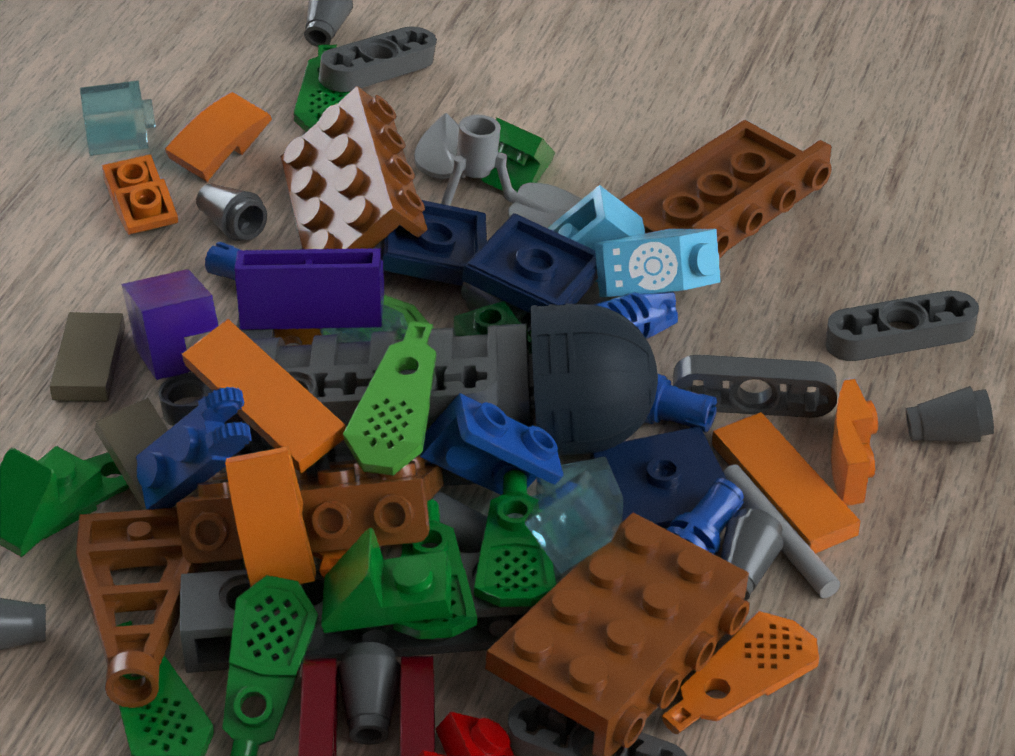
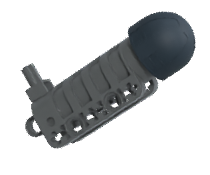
(585, 377)

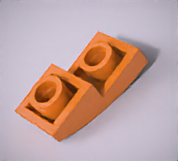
(217, 132)
(139, 194)
(850, 449)
(270, 516)

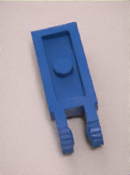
(192, 449)

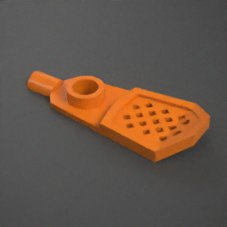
(752, 663)

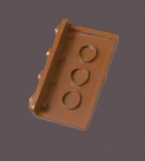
(352, 177)
(732, 185)
(335, 510)
(623, 631)

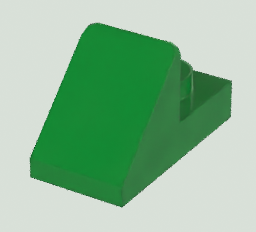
(526, 156)
(41, 494)
(378, 591)

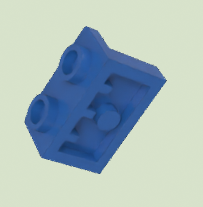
(485, 444)

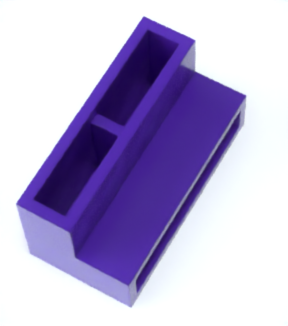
(310, 288)
(164, 313)

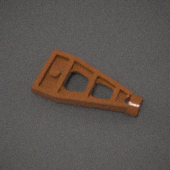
(131, 541)

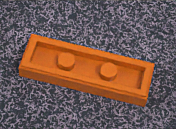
(273, 399)
(787, 481)

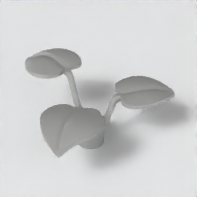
(472, 151)

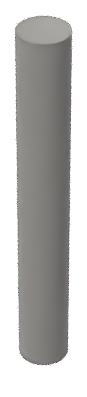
(794, 547)

